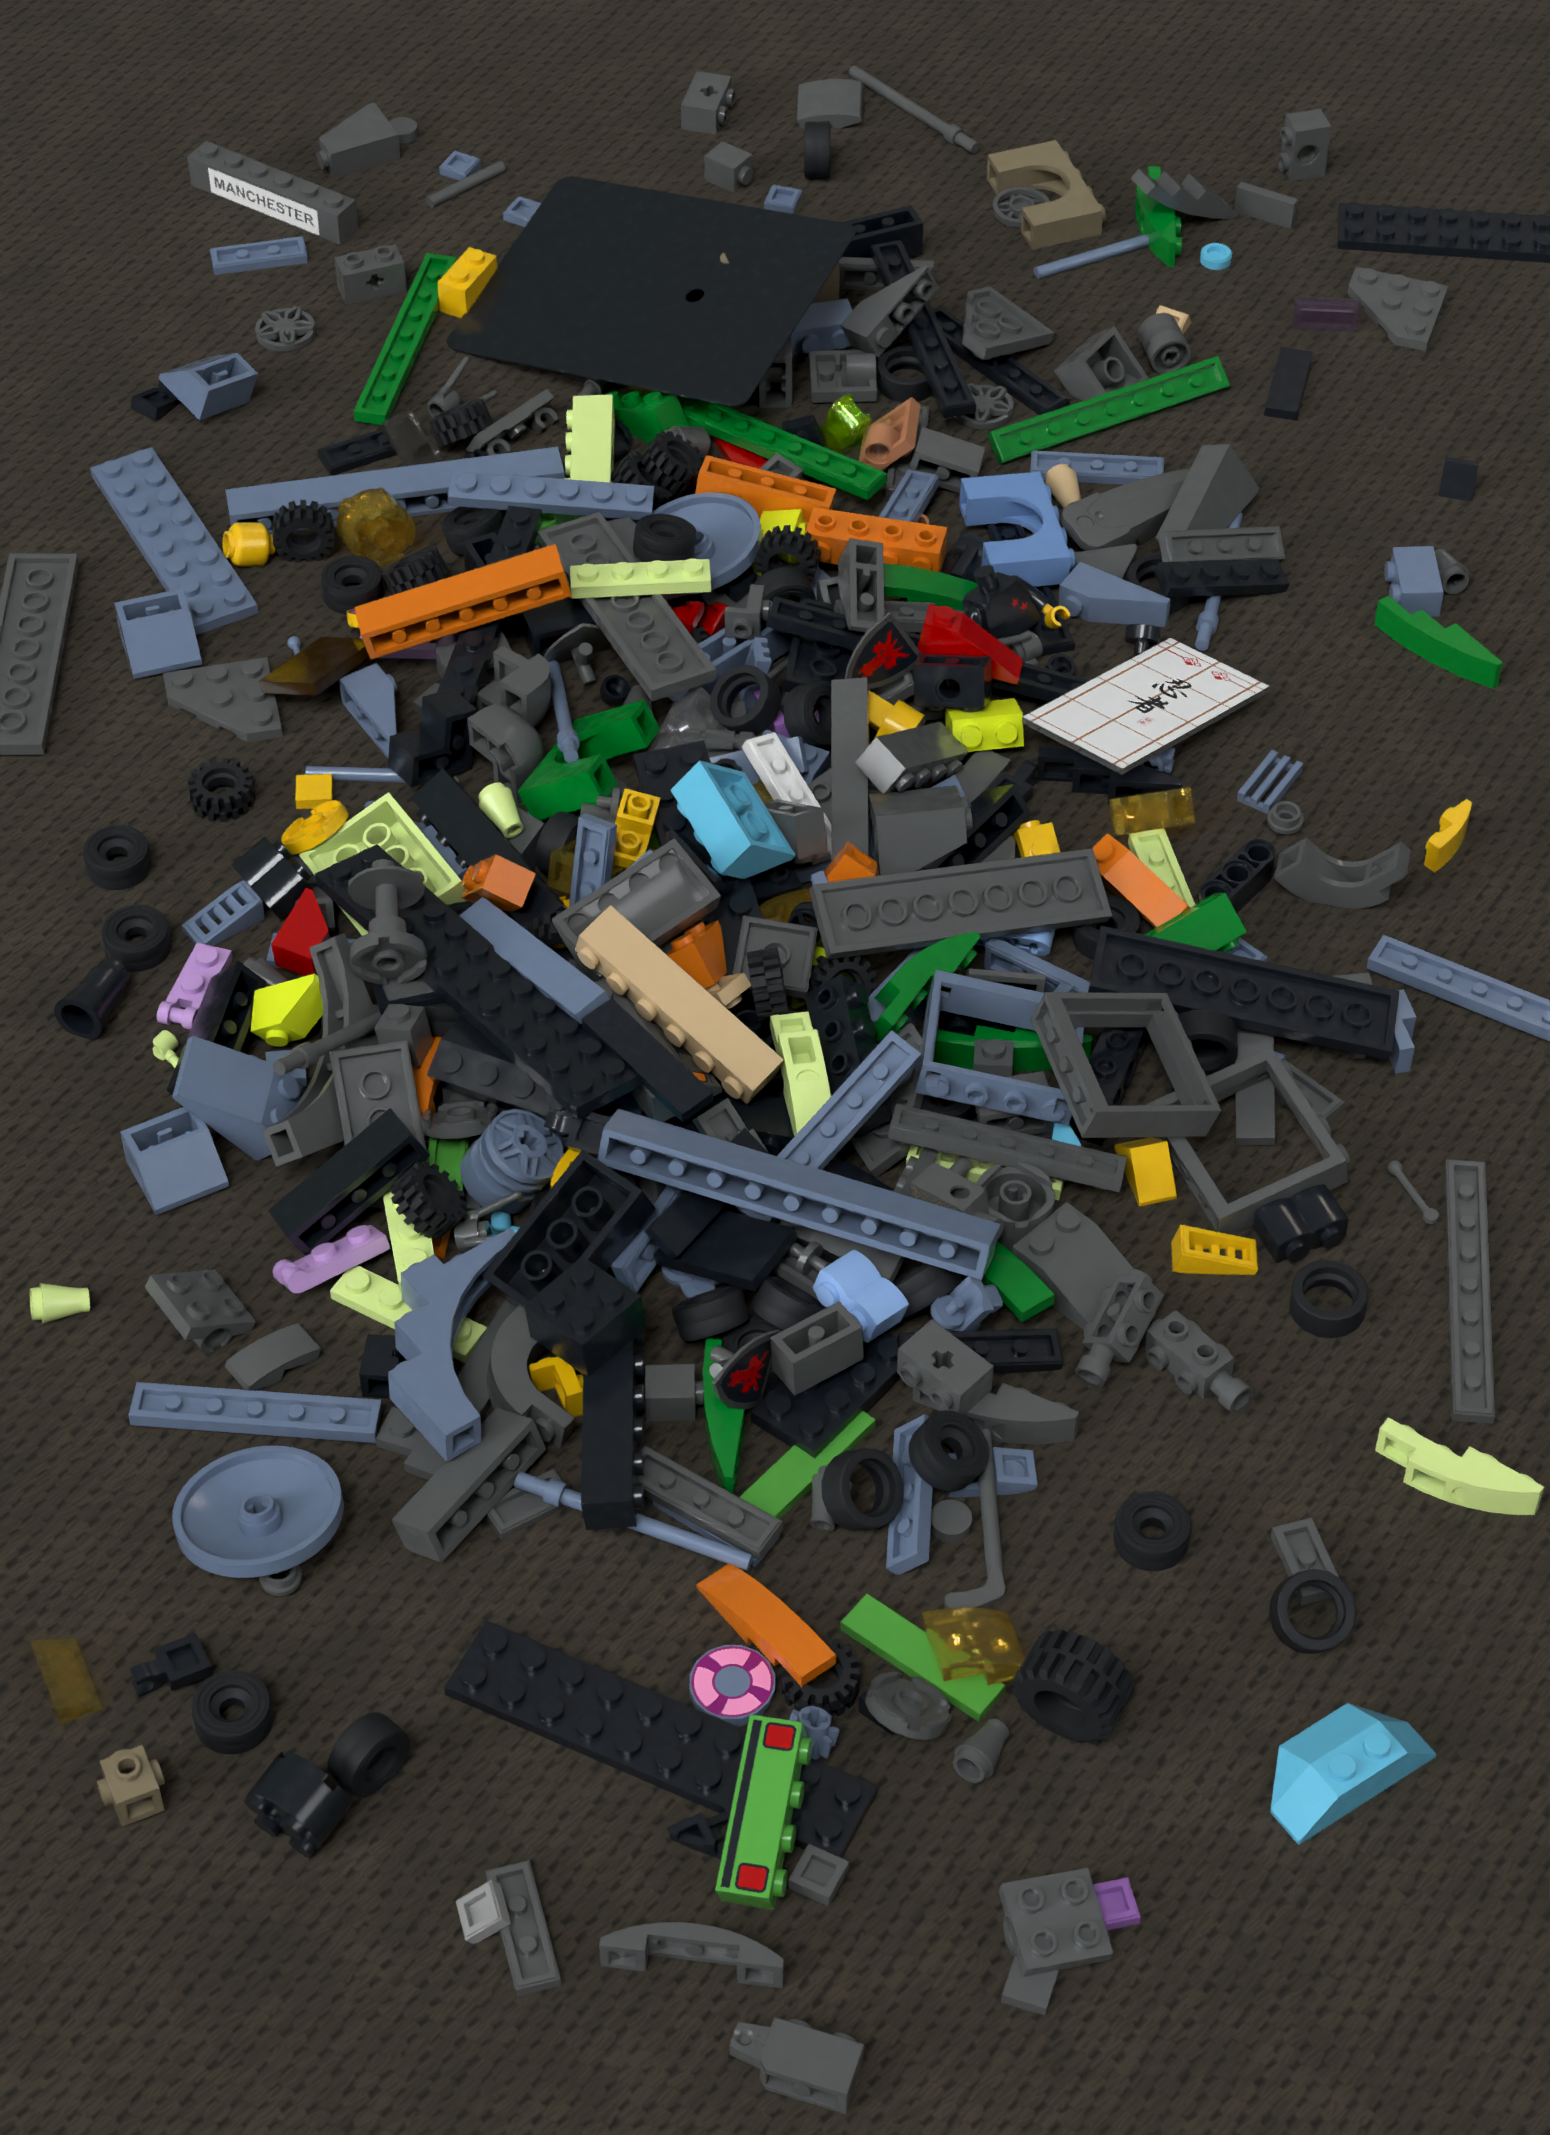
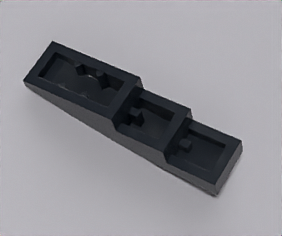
(1095, 778)

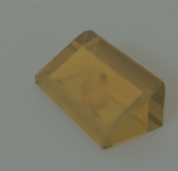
(66, 1678)

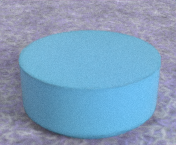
(1215, 256)

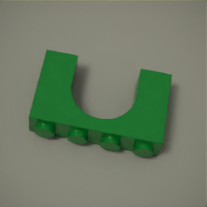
(603, 735)

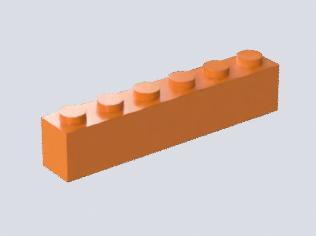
(462, 601)

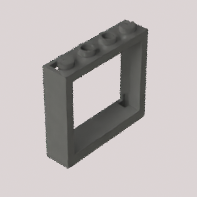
(1055, 1024)
(1240, 1213)

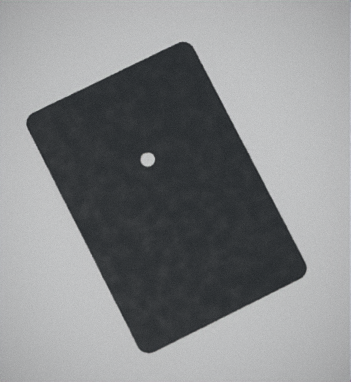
(606, 281)

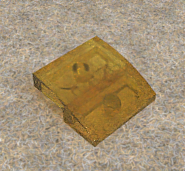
(973, 1643)

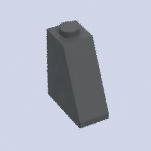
(358, 143)

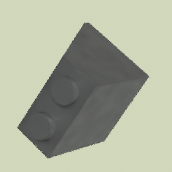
(917, 827)

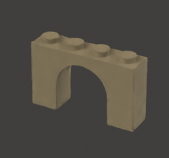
(1048, 168)

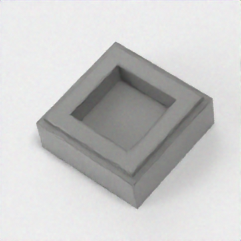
(483, 1912)

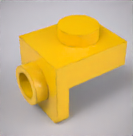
(1036, 839)
(558, 1374)

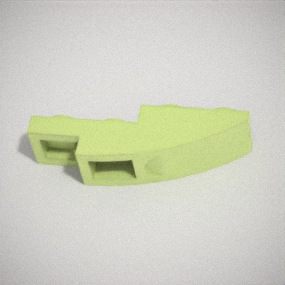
(802, 1068)
(1468, 1480)

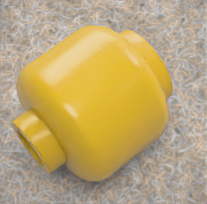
(248, 544)

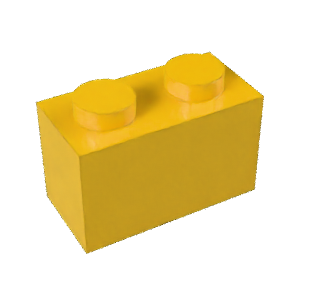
(465, 281)

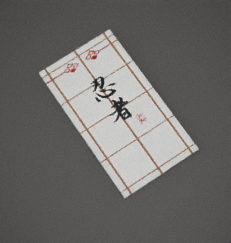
(1145, 705)

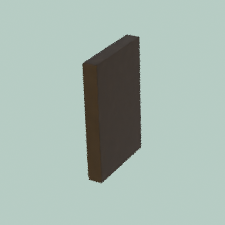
(316, 667)

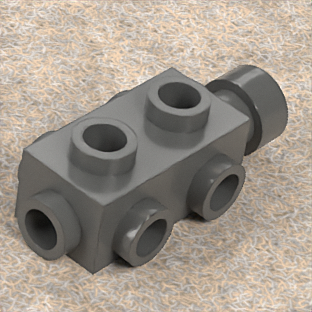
(1119, 1325)
(1195, 1361)

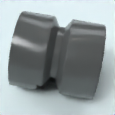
(1164, 343)

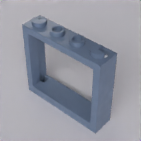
(996, 1004)

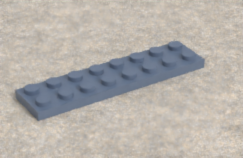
(174, 539)

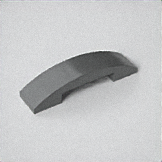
(692, 1941)

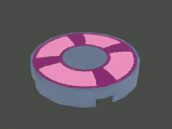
(732, 1683)

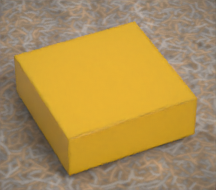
(313, 790)

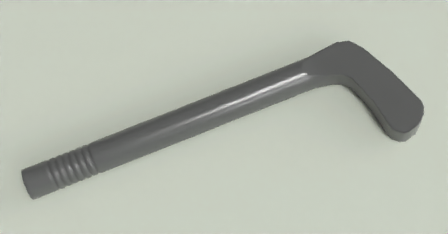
(995, 1587)

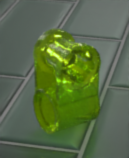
(844, 424)

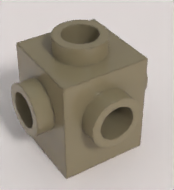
(131, 1785)

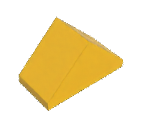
(1148, 1170)

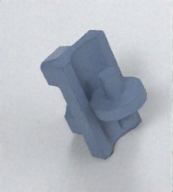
(966, 1305)

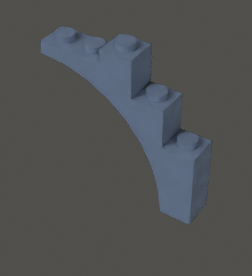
(426, 1383)

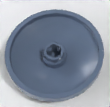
(725, 530)
(258, 1511)

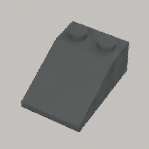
(1072, 1261)

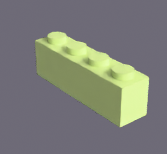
(591, 438)

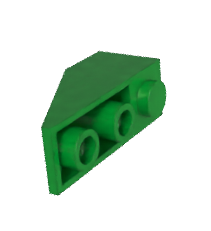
(648, 413)

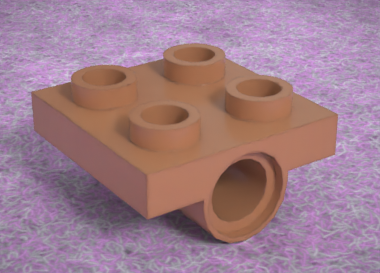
(891, 436)

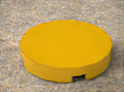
(322, 824)

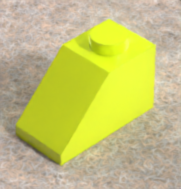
(287, 1010)

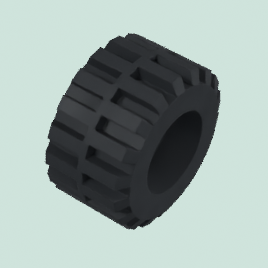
(1073, 1686)

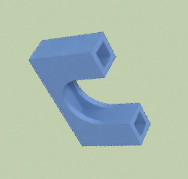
(1024, 501)

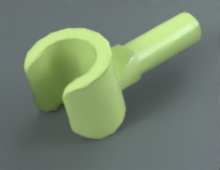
(164, 1046)

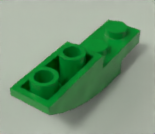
(1158, 224)
(915, 978)

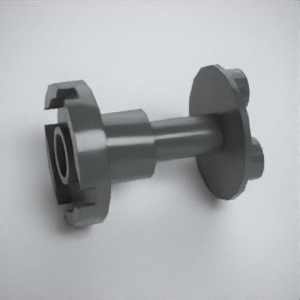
(387, 947)

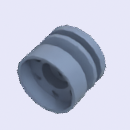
(509, 1158)

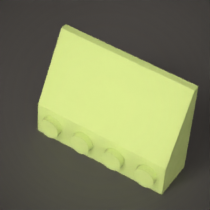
(395, 833)

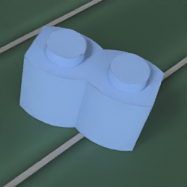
(863, 1292)

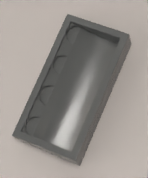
(655, 895)

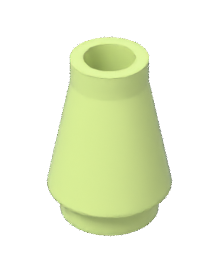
(499, 806)
(55, 1302)

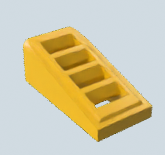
(1199, 1262)

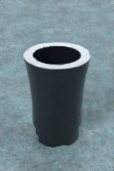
(93, 999)

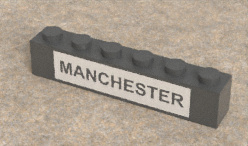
(273, 192)

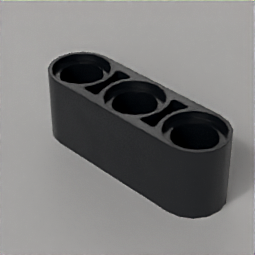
(1242, 874)

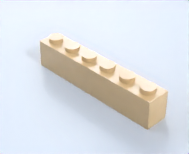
(677, 1005)

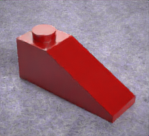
(957, 634)

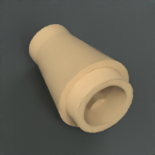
(1063, 484)

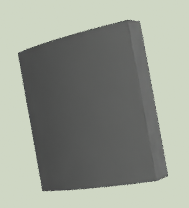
(830, 101)

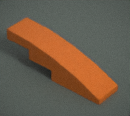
(767, 1623)

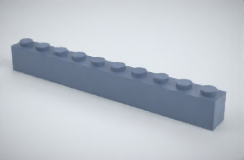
(417, 488)
(799, 1194)

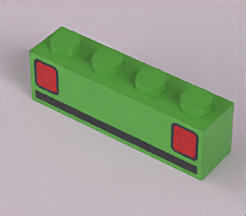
(763, 1812)

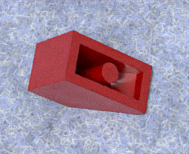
(299, 932)

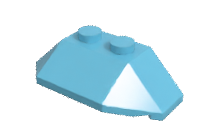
(1341, 1766)

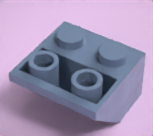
(212, 384)
(158, 633)
(173, 1159)

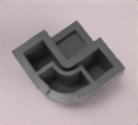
(519, 684)
(508, 743)

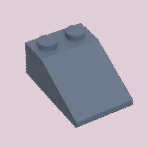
(234, 1093)

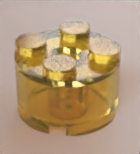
(375, 526)

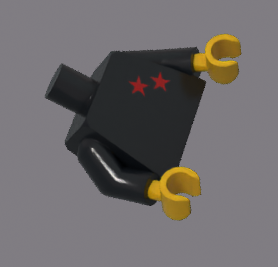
(1008, 604)

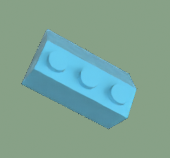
(731, 821)

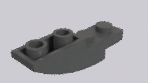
(1019, 1416)

